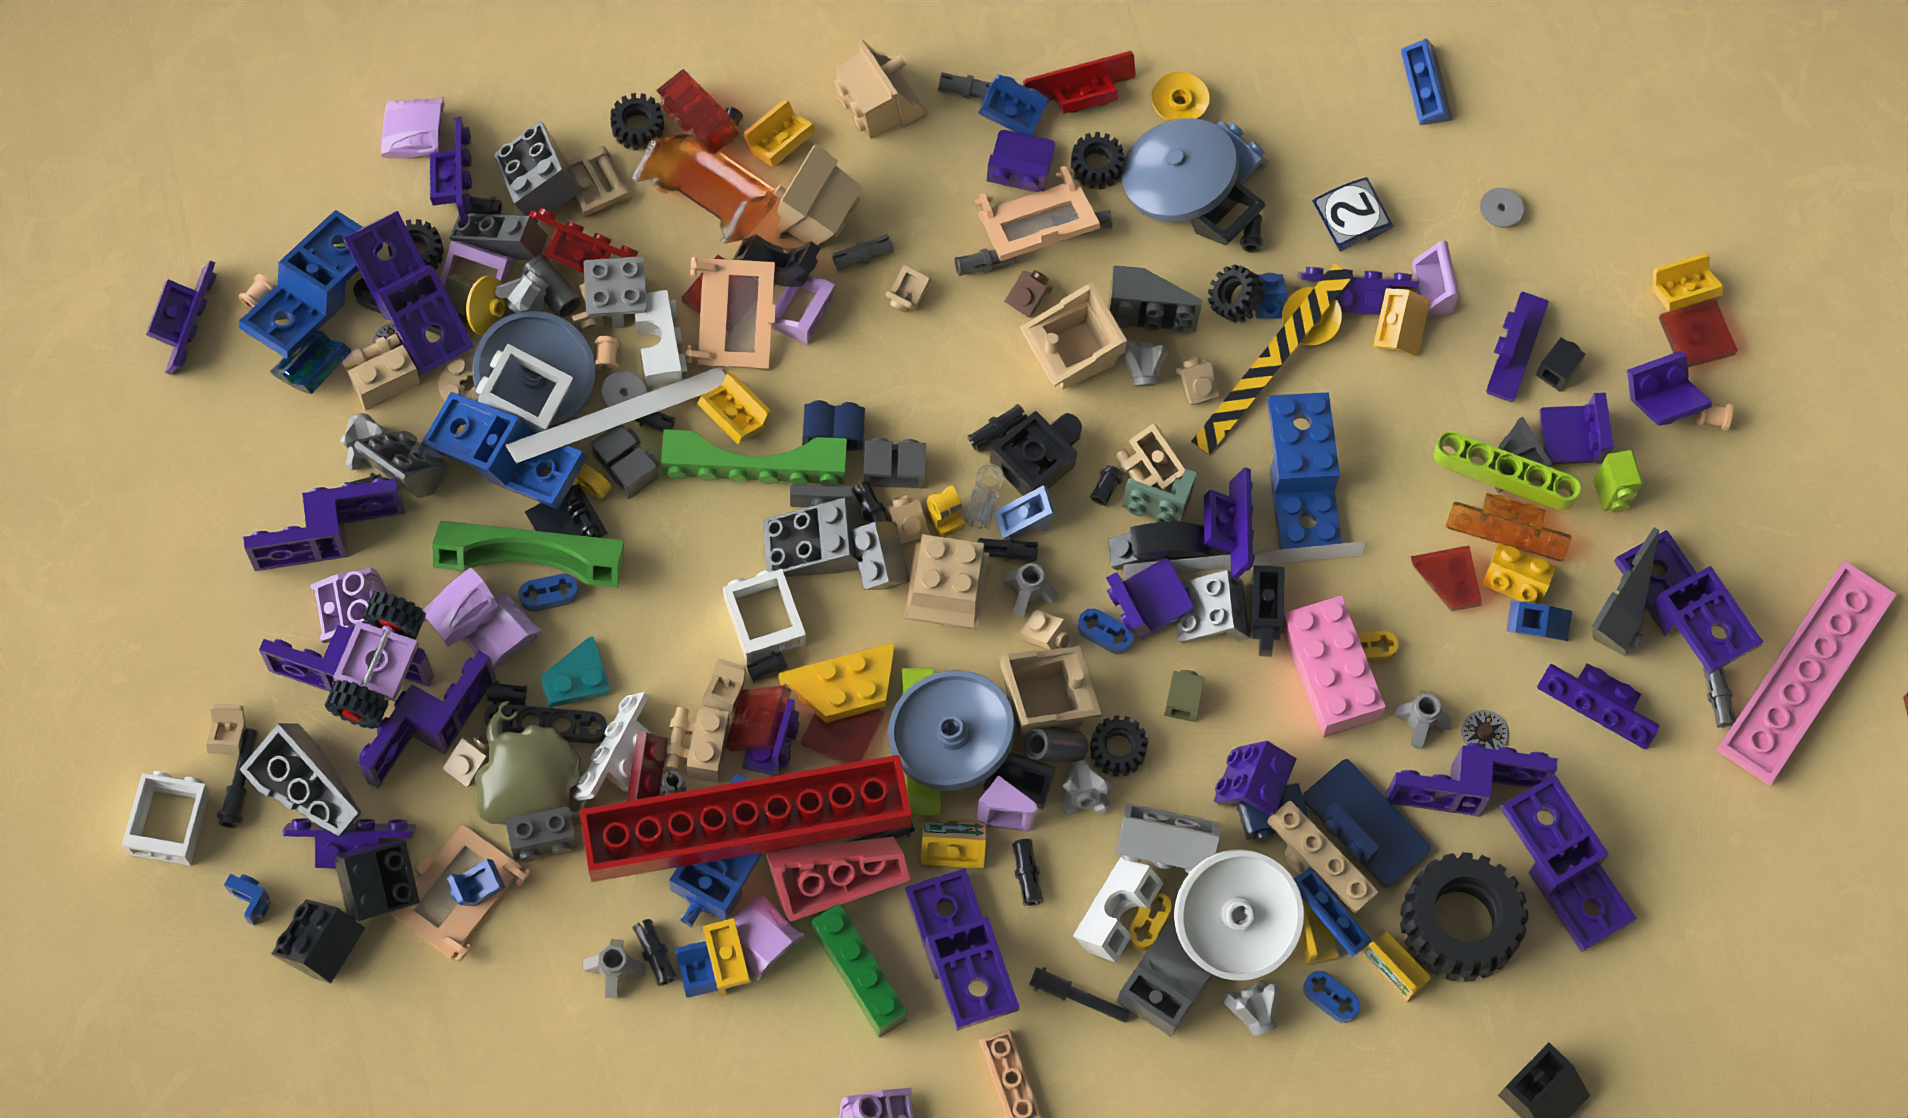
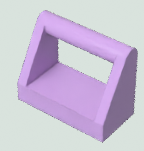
(461, 249)
(1436, 279)
(805, 329)
(1006, 807)

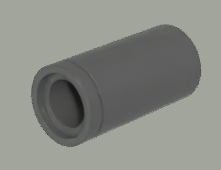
(559, 294)
(1055, 745)

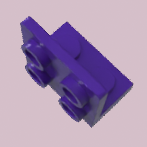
(1664, 389)
(1577, 432)
(772, 760)

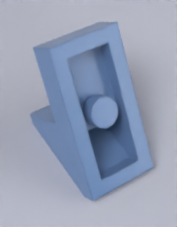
(1025, 513)

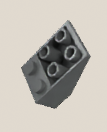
(536, 171)
(1151, 302)
(406, 460)
(813, 539)
(1164, 983)

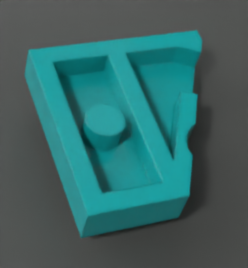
(576, 676)

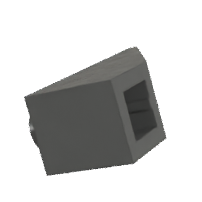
(503, 234)

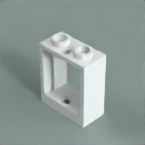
(499, 362)
(782, 640)
(158, 849)

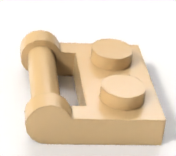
(593, 195)

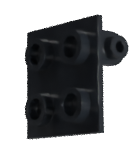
(572, 517)

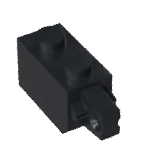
(1266, 606)

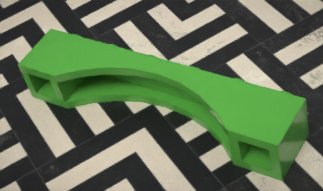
(815, 462)
(473, 545)

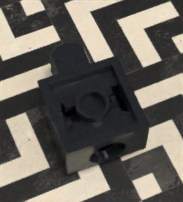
(1037, 451)

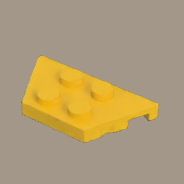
(844, 683)

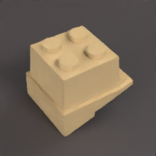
(877, 91)
(816, 199)
(1075, 338)
(947, 582)
(1049, 689)

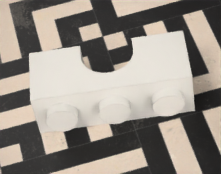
(661, 362)
(1126, 887)

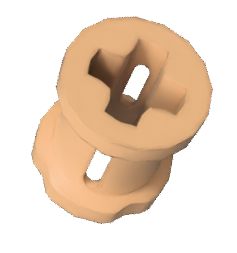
(256, 292)
(606, 355)
(1716, 415)

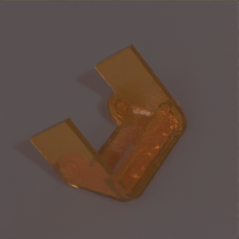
(709, 181)

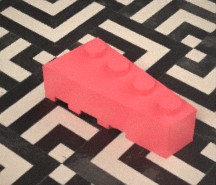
(834, 873)

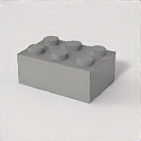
(1166, 837)

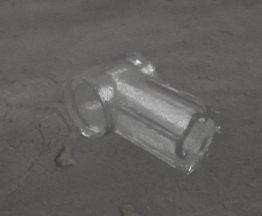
(983, 497)

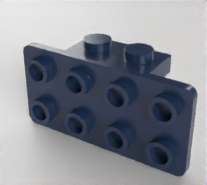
(1366, 823)

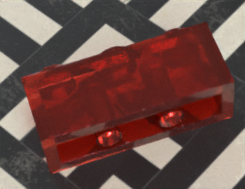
(697, 112)

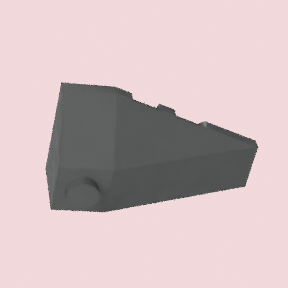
(1623, 613)
(300, 776)

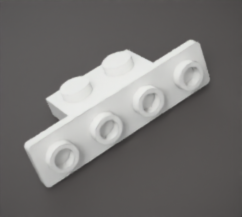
(616, 751)

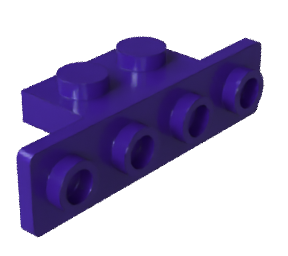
(449, 173)
(1365, 292)
(176, 315)
(1516, 346)
(1230, 522)
(1601, 700)
(359, 834)

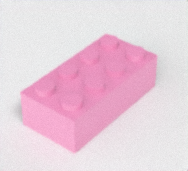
(1332, 666)

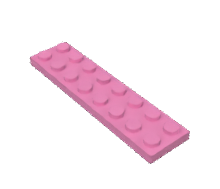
(1806, 673)

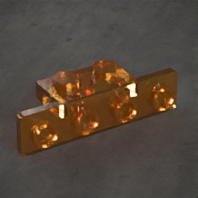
(1509, 524)

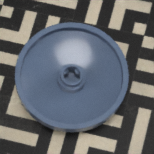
(1180, 170)
(548, 340)
(952, 730)

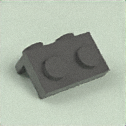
(541, 834)

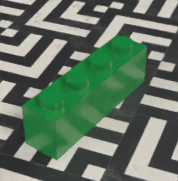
(859, 970)

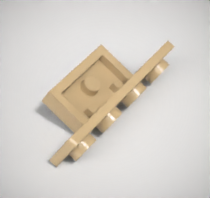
(1312, 849)

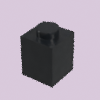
(1560, 363)

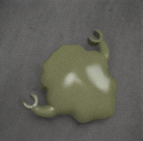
(526, 772)

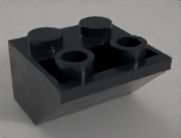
(376, 879)
(318, 940)
(1546, 1087)

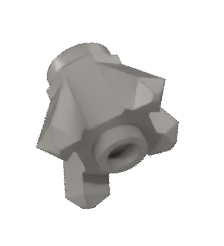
(524, 293)
(1144, 362)
(359, 427)
(1029, 586)
(1423, 715)
(1085, 789)
(614, 966)
(1255, 1006)

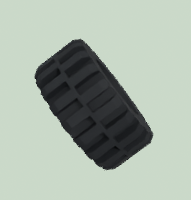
(1486, 884)

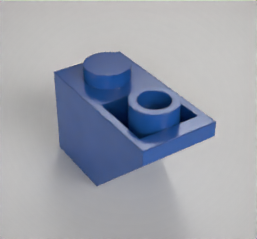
(1539, 620)

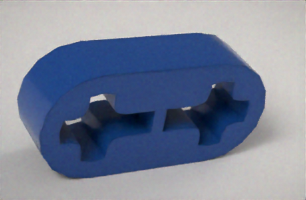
(548, 592)
(1102, 637)
(1336, 991)

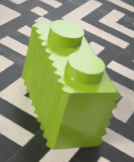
(1618, 481)

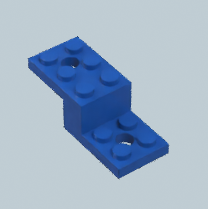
(307, 289)
(485, 449)
(1304, 470)

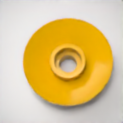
(1180, 87)
(483, 306)
(1326, 325)

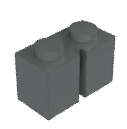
(625, 460)
(894, 464)
(881, 555)

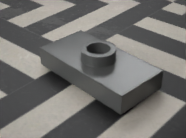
(817, 494)

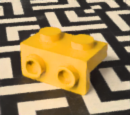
(778, 134)
(1685, 282)
(735, 409)
(1518, 574)

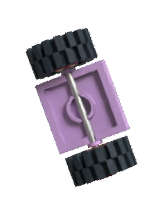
(375, 660)

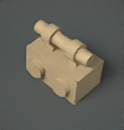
(383, 375)
(1157, 455)
(706, 746)

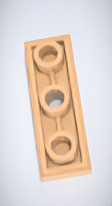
(1004, 1061)

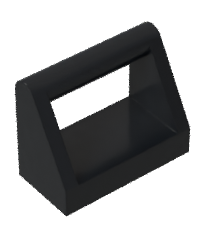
(1206, 224)
(1027, 776)

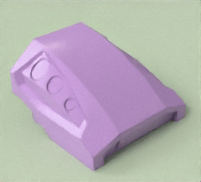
(412, 128)
(345, 598)
(461, 607)
(504, 633)
(764, 935)
(878, 1104)

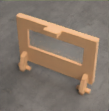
(1038, 218)
(734, 313)
(438, 915)

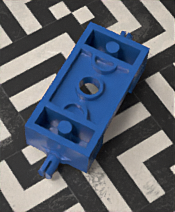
(713, 885)

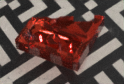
(1450, 576)

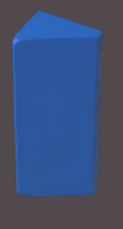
(1426, 83)
(1332, 912)

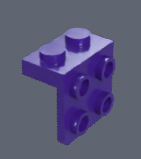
(1020, 161)
(1150, 598)
(1256, 776)

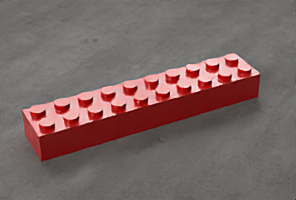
(745, 818)

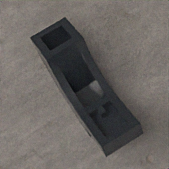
(791, 265)
(1158, 542)

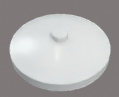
(1239, 914)

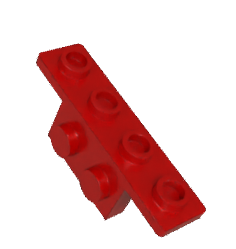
(1085, 83)
(573, 247)

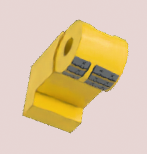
(945, 511)

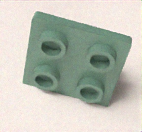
(1158, 504)

